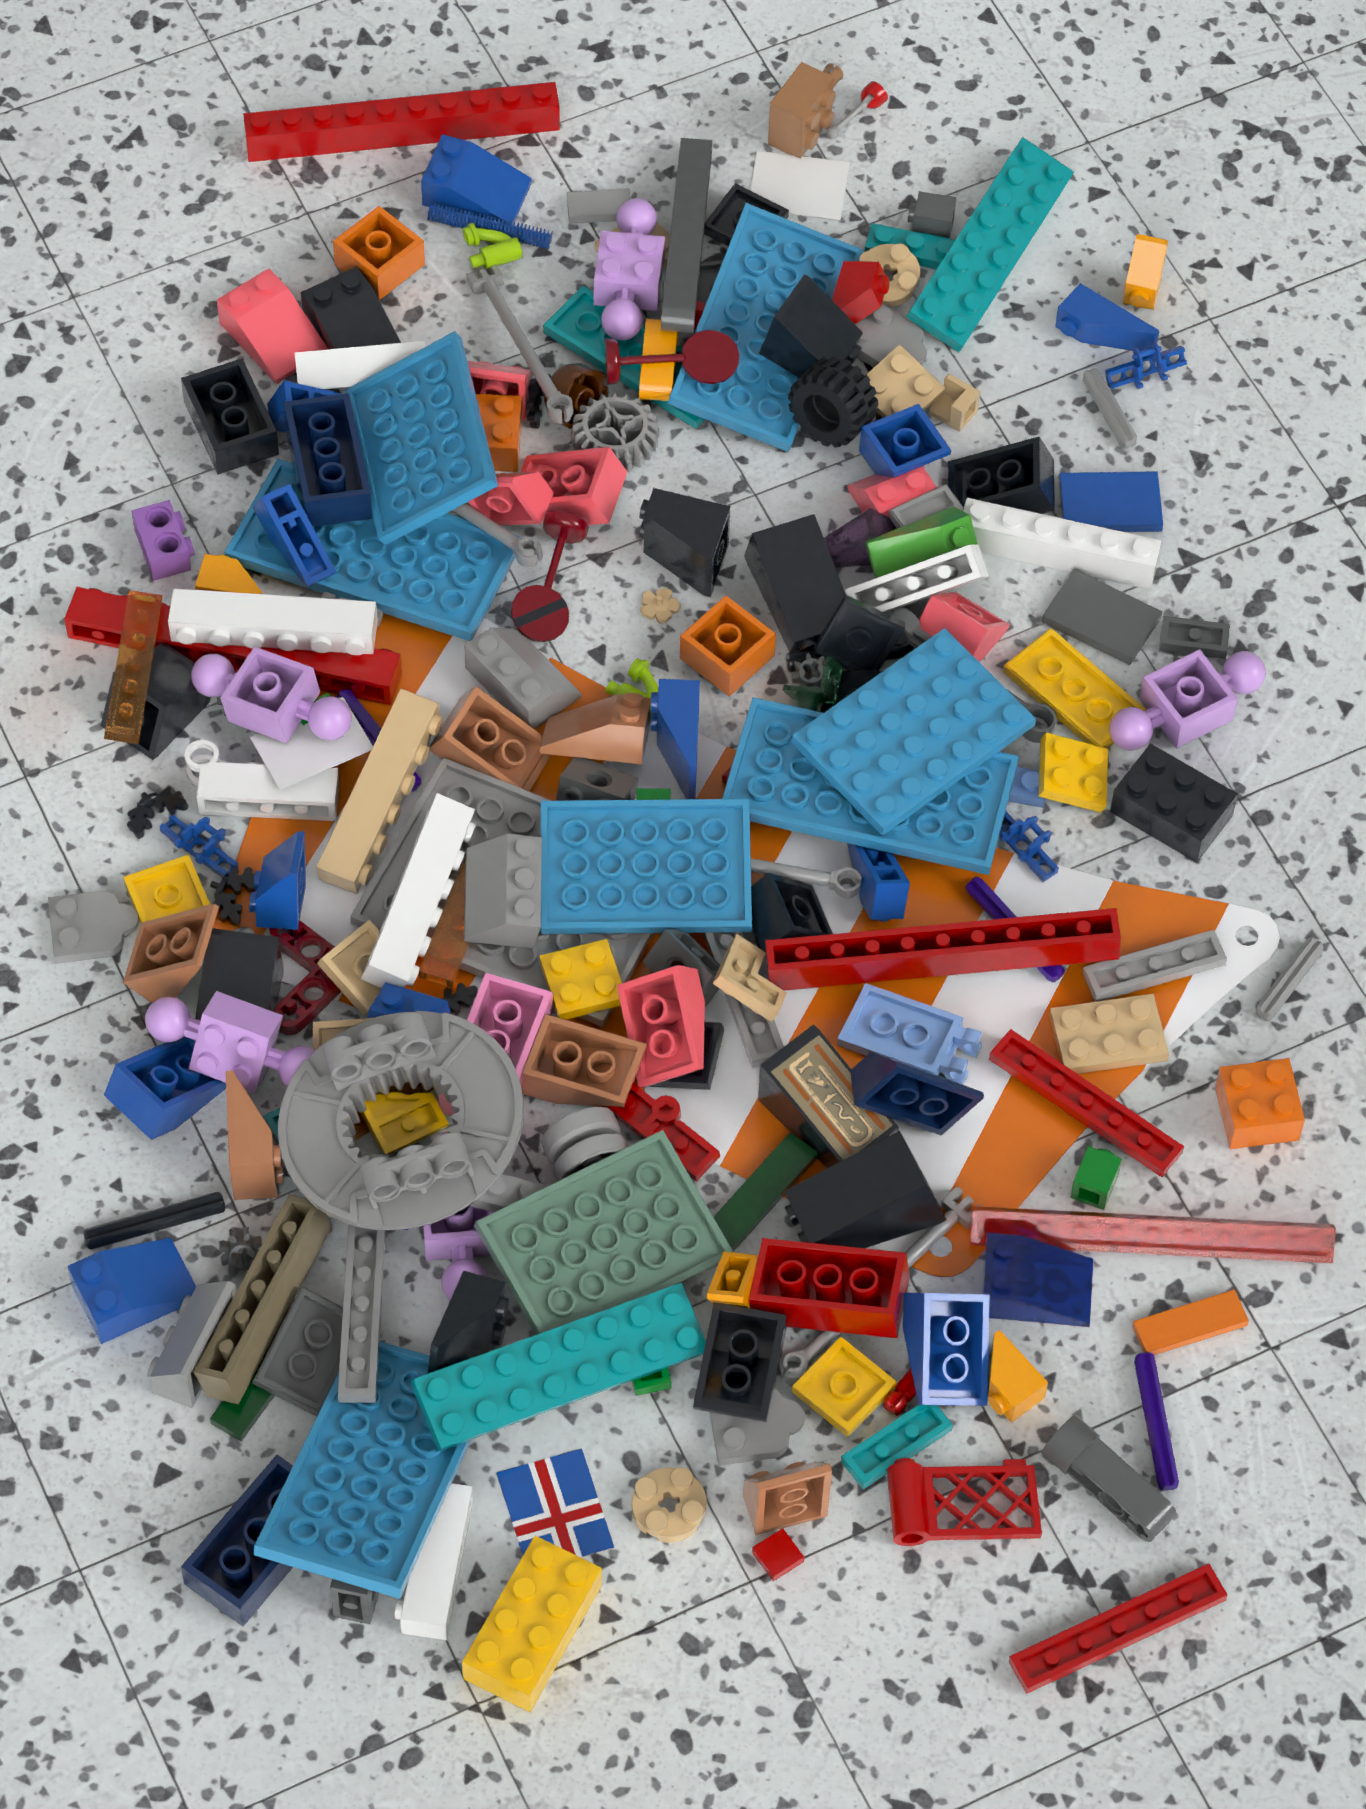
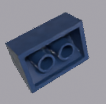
(910, 1094)

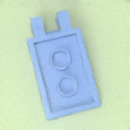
(909, 1033)

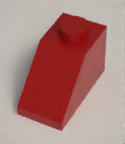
(860, 289)

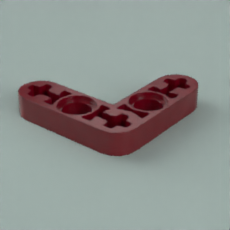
(316, 978)

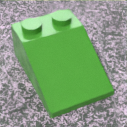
(920, 541)

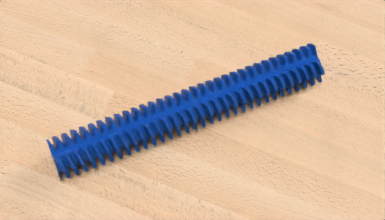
(462, 220)

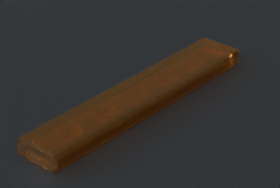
(133, 667)

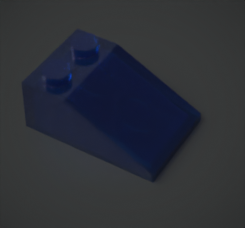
(1036, 1281)

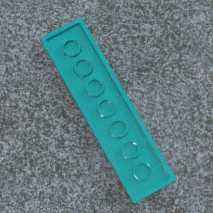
(990, 244)
(559, 1367)

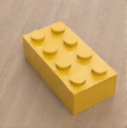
(532, 1623)

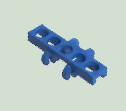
(1152, 355)
(193, 831)
(1034, 847)

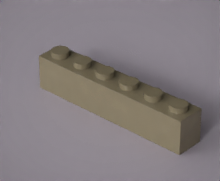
(262, 1300)

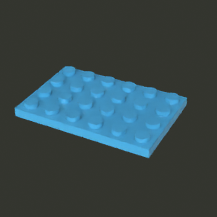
(421, 438)
(913, 731)
(645, 866)

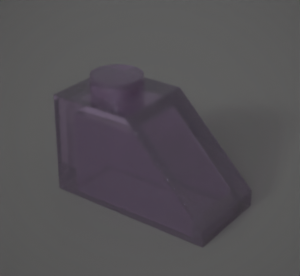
(848, 542)

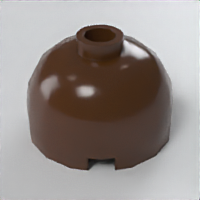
(580, 384)

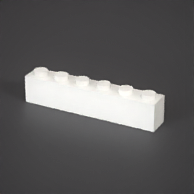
(1064, 544)
(273, 621)
(419, 892)

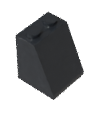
(810, 329)
(686, 536)
(170, 701)
(241, 967)

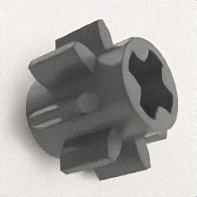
(809, 666)
(233, 1246)

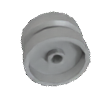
(582, 1140)

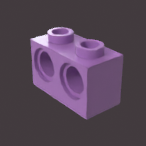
(157, 540)

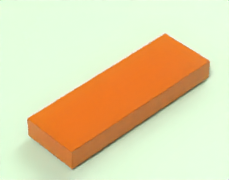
(1190, 1323)

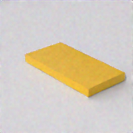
(1070, 686)

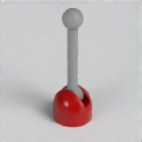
(871, 96)

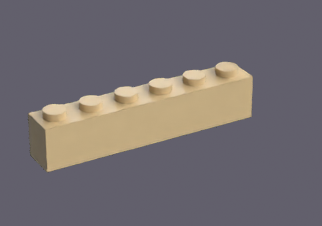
(379, 792)

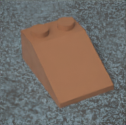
(601, 730)
(491, 741)
(169, 952)
(580, 1065)
(253, 1158)
(788, 1496)

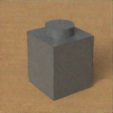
(933, 214)

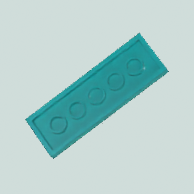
(580, 329)

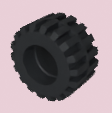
(833, 401)

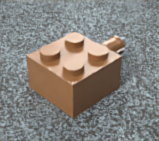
(803, 109)

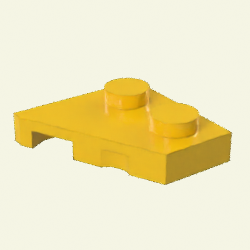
(403, 1119)

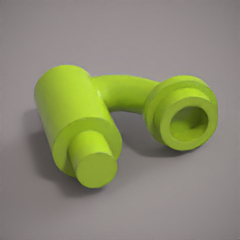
(502, 252)
(638, 672)

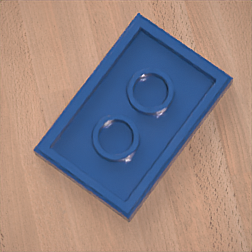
(1113, 500)

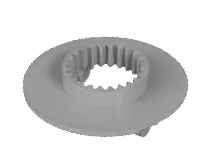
(421, 1180)

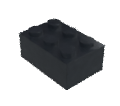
(230, 416)
(1173, 802)

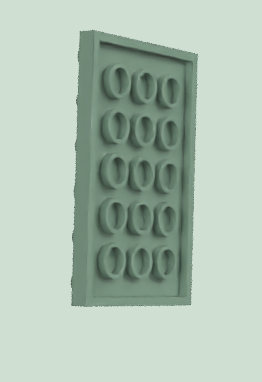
(604, 1236)

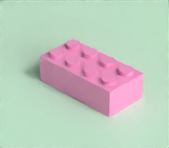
(510, 1015)

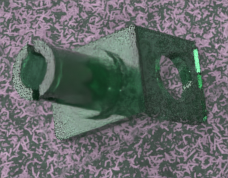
(812, 696)

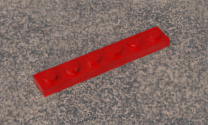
(1086, 1103)
(1117, 1628)

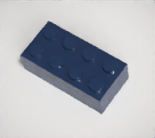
(327, 459)
(225, 1564)

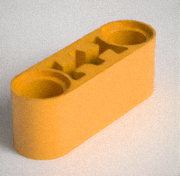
(657, 378)

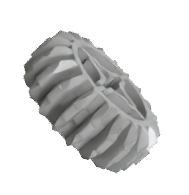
(617, 424)

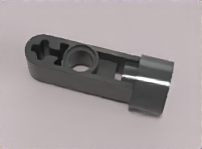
(1109, 1479)

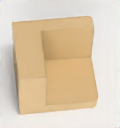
(956, 404)

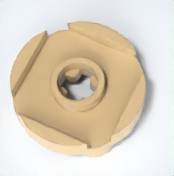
(907, 269)
(673, 1484)

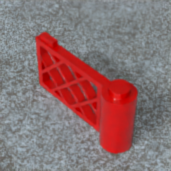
(914, 1499)

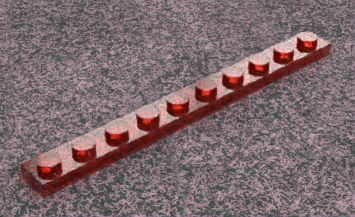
(1159, 1234)

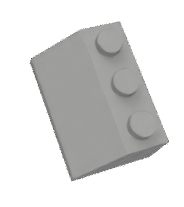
(519, 675)
(503, 891)
(200, 1314)

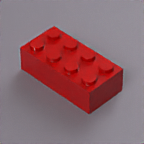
(831, 1286)

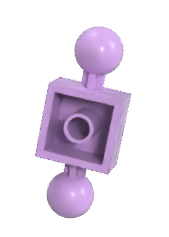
(629, 269)
(271, 695)
(1187, 699)
(227, 1038)
(456, 1240)

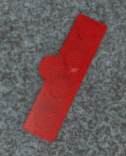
(650, 1116)

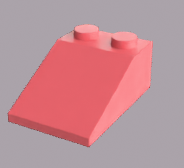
(268, 324)
(582, 481)
(669, 1017)

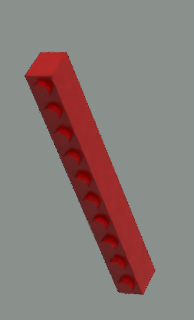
(401, 121)
(372, 677)
(943, 949)

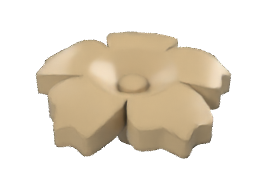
(659, 605)

